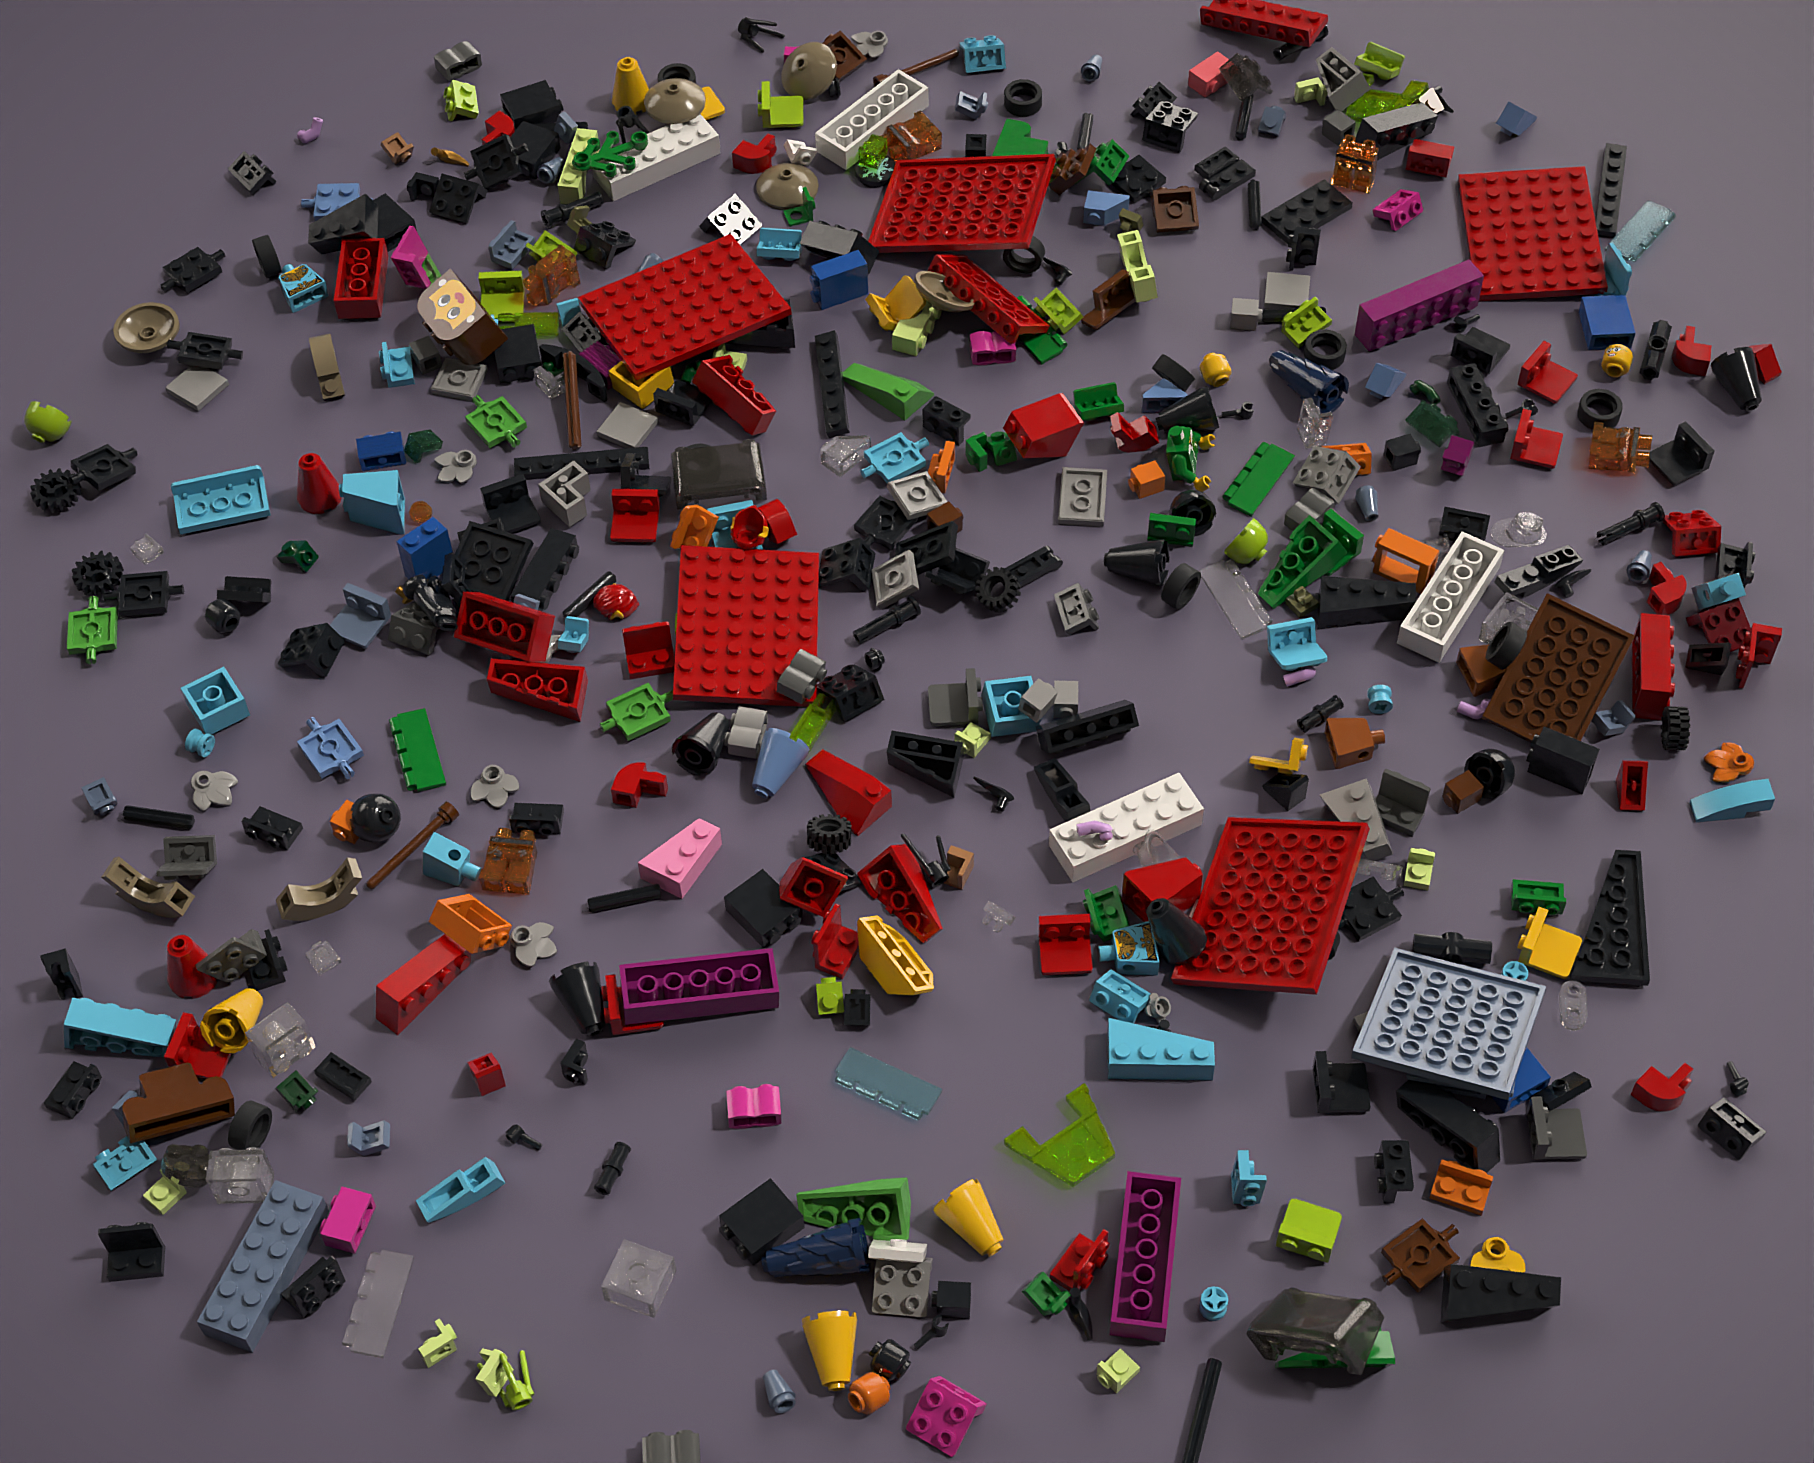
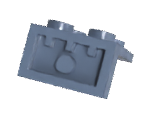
(361, 616)

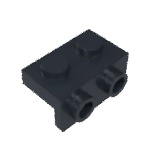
(945, 420)
(1457, 521)
(1735, 560)
(1395, 1169)

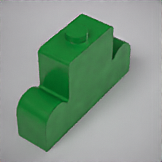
(1017, 140)

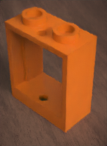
(1408, 549)
(470, 923)

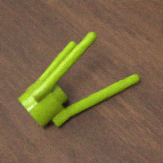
(517, 1394)

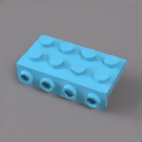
(220, 499)

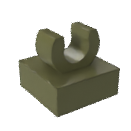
(1130, 221)
(1301, 602)

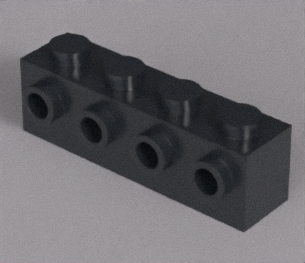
(1477, 405)
(548, 567)
(1087, 726)

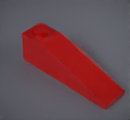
(850, 790)
(900, 885)

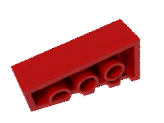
(734, 394)
(540, 685)
(419, 982)

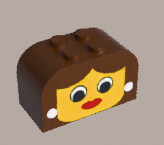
(459, 320)

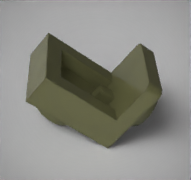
(578, 218)

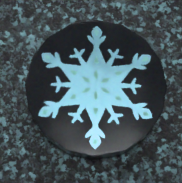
(873, 177)

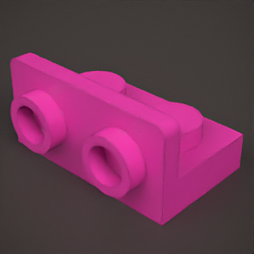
(1399, 208)

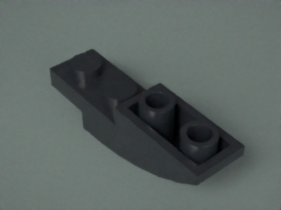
(1540, 573)

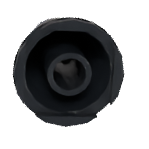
(1739, 377)
(1191, 411)
(1140, 561)
(702, 744)
(1175, 932)
(581, 996)

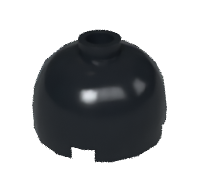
(1194, 505)
(1492, 770)
(375, 817)

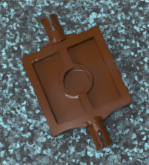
(1420, 1255)

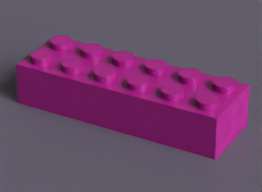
(1418, 305)
(699, 986)
(1145, 1257)

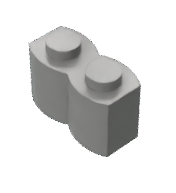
(746, 732)

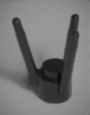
(749, 28)
(628, 119)
(934, 871)

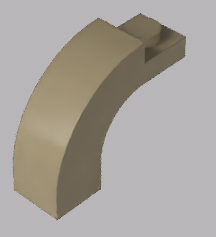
(326, 366)
(158, 898)
(321, 899)

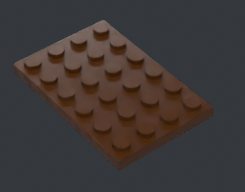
(1558, 672)

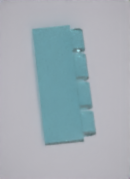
(1642, 230)
(894, 1084)

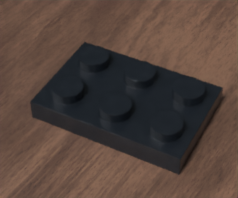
(931, 547)

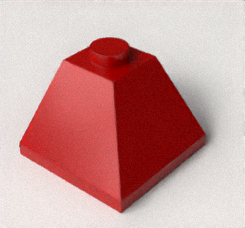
(811, 886)

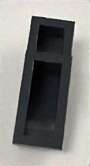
(1061, 790)

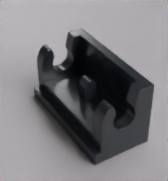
(62, 972)

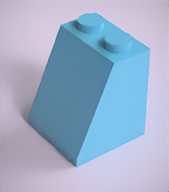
(375, 499)

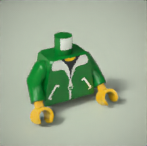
(1183, 453)

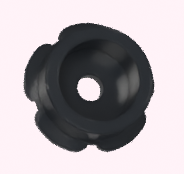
(874, 659)

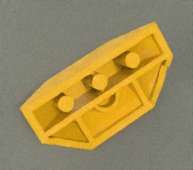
(892, 958)

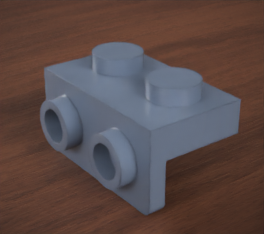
(509, 246)

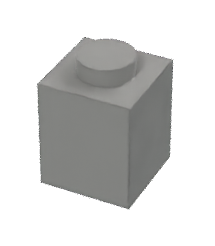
(1245, 314)
(1067, 699)
(1037, 700)

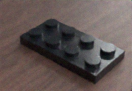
(1308, 209)

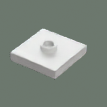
(897, 1251)

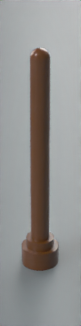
(921, 66)
(446, 814)

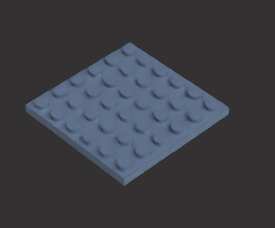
(1450, 1023)

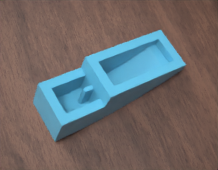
(1733, 801)
(460, 1190)

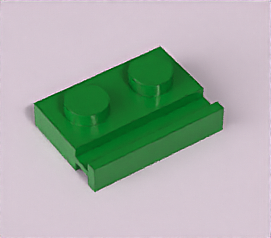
(1171, 529)

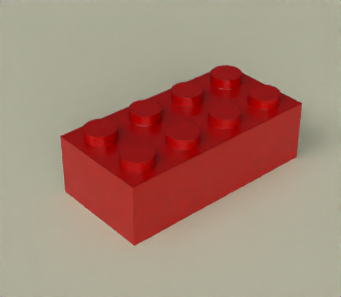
(361, 278)
(504, 626)
(1652, 666)

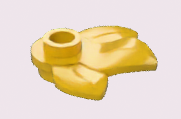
(1506, 1260)

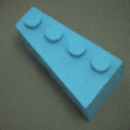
(117, 1028)
(1156, 1054)

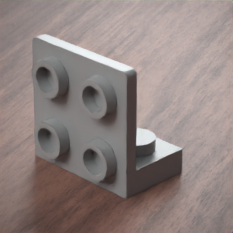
(1328, 471)
(901, 1287)

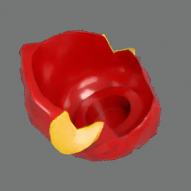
(749, 528)
(615, 601)

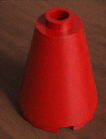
(316, 485)
(182, 971)

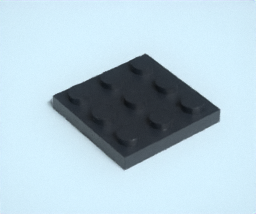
(492, 559)

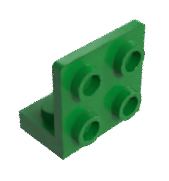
(1107, 161)
(1346, 534)

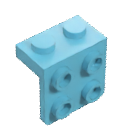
(1295, 644)

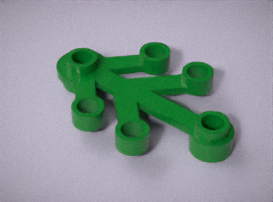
(585, 160)

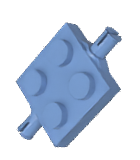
(331, 197)
(330, 748)

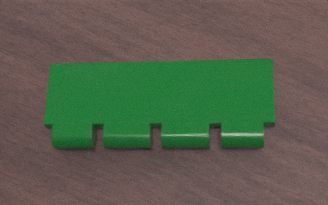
(1042, 345)
(1257, 478)
(417, 750)

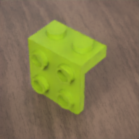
(779, 110)
(502, 292)
(1309, 1230)

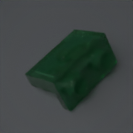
(1432, 424)

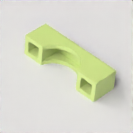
(572, 182)
(1134, 261)
(912, 333)

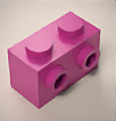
(347, 1219)

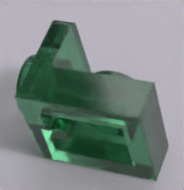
(421, 442)

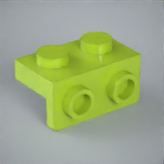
(1380, 61)
(460, 100)
(545, 245)
(1059, 310)
(1304, 321)

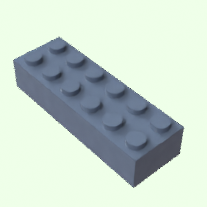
(263, 1266)

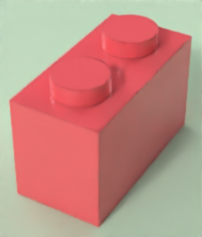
(1206, 76)

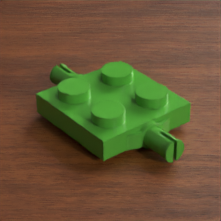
(495, 421)
(92, 630)
(638, 711)

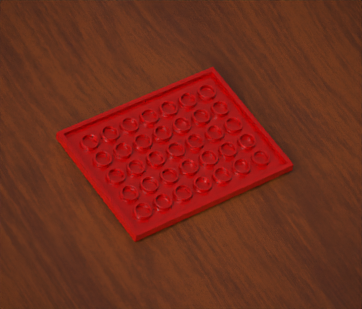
(962, 203)
(1532, 233)
(684, 306)
(743, 622)
(1273, 904)

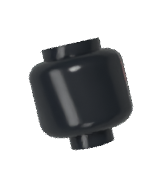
(222, 616)
(889, 1360)

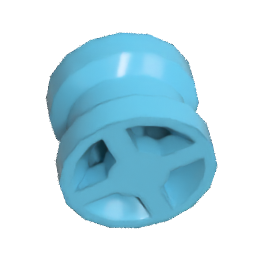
(1380, 699)
(199, 742)
(1515, 970)
(1215, 1297)

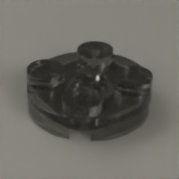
(186, 1164)

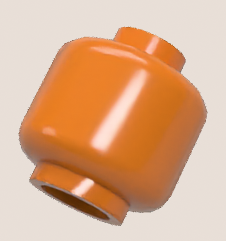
(869, 1393)

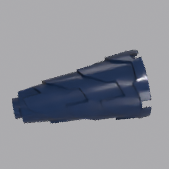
(1310, 380)
(828, 1252)

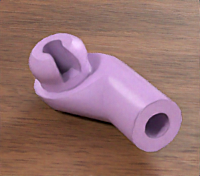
(311, 134)
(1304, 674)
(1473, 711)
(1095, 827)

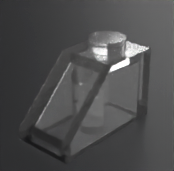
(844, 452)

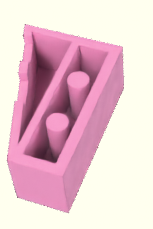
(681, 858)

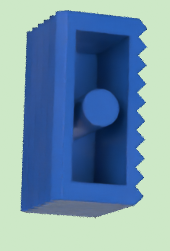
(381, 450)

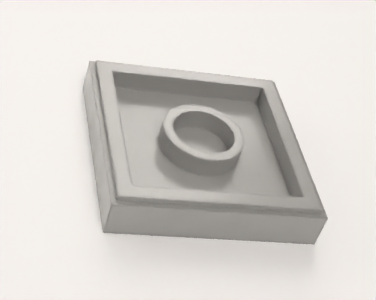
(1286, 290)
(459, 380)
(197, 386)
(627, 426)
(916, 494)
(895, 579)

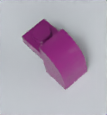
(1457, 455)

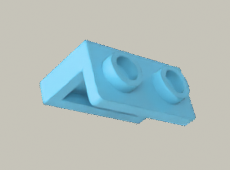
(779, 243)

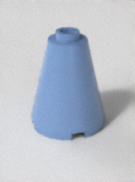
(777, 761)

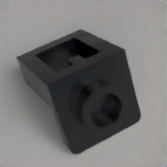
(422, 184)
(857, 1008)
(574, 1061)

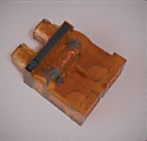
(913, 138)
(1355, 161)
(551, 276)
(1618, 448)
(509, 862)

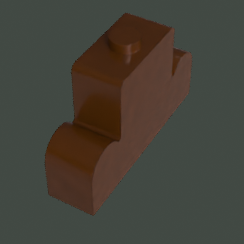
(175, 1102)

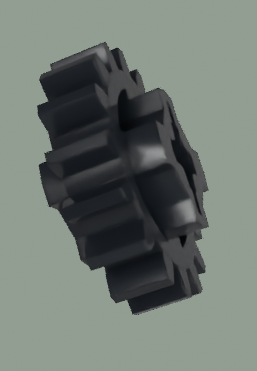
(54, 490)
(97, 573)

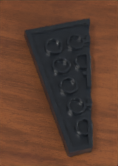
(1617, 935)

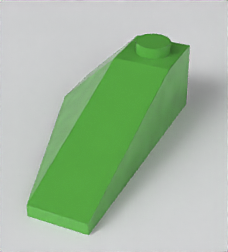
(891, 391)
(880, 1204)

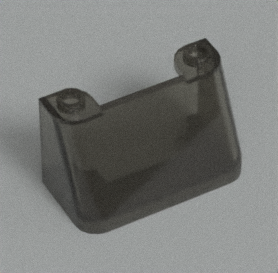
(718, 472)
(1317, 1325)

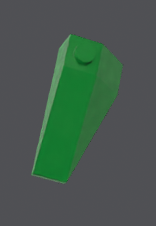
(1305, 559)
(1380, 1356)

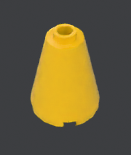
(629, 86)
(230, 1019)
(971, 1217)
(832, 1346)

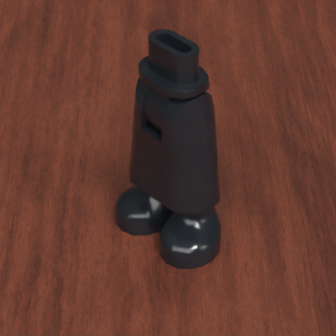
(432, 601)

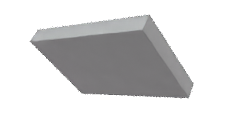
(1082, 497)

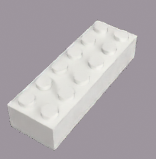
(886, 104)
(667, 153)
(1450, 597)
(1163, 806)

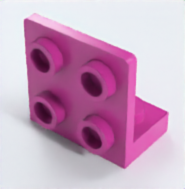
(409, 259)
(944, 1415)

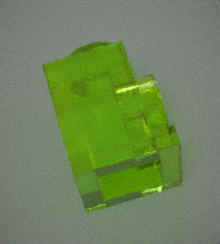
(873, 151)

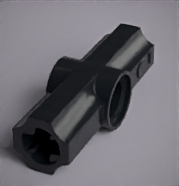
(1655, 350)
(1453, 948)

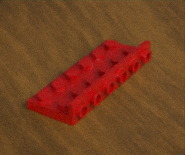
(1265, 20)
(992, 301)

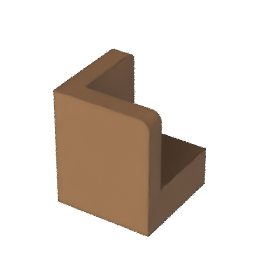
(961, 865)

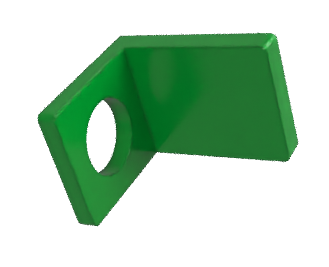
(805, 210)

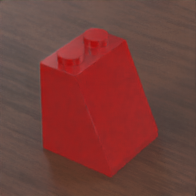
(1044, 427)
(1173, 880)

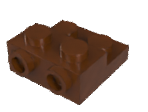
(846, 54)
(1070, 168)
(1175, 209)

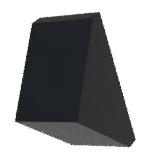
(1708, 657)
(1287, 789)

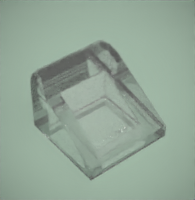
(1442, 545)

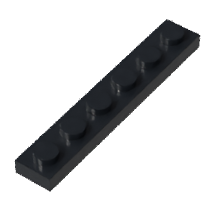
(1610, 190)
(832, 384)
(592, 462)

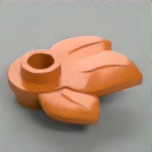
(1728, 763)

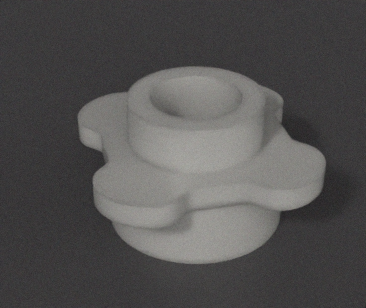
(1158, 1007)

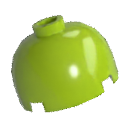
(46, 422)
(1248, 544)

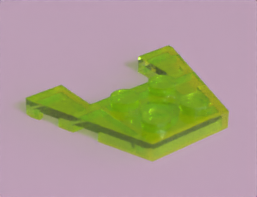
(1379, 101)
(1074, 1150)

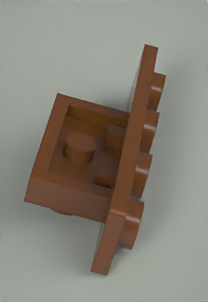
(1110, 300)

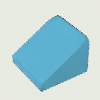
(568, 310)

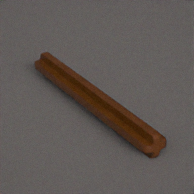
(572, 400)

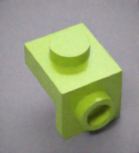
(829, 996)

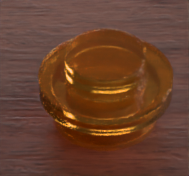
(420, 511)

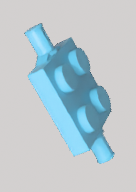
(895, 458)

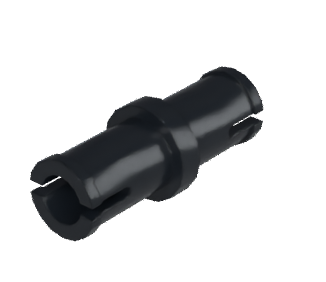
(1320, 713)
(612, 1168)

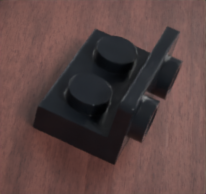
(1152, 98)
(250, 172)
(1303, 245)
(583, 332)
(246, 589)
(539, 818)
(272, 828)
(270, 968)
(73, 1089)
(1731, 1128)

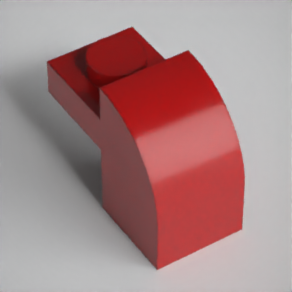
(497, 126)
(754, 158)
(1691, 356)
(1133, 436)
(778, 520)
(1667, 591)
(633, 781)
(1661, 1093)

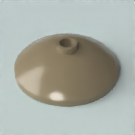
(815, 74)
(674, 101)
(783, 184)
(935, 292)
(146, 327)

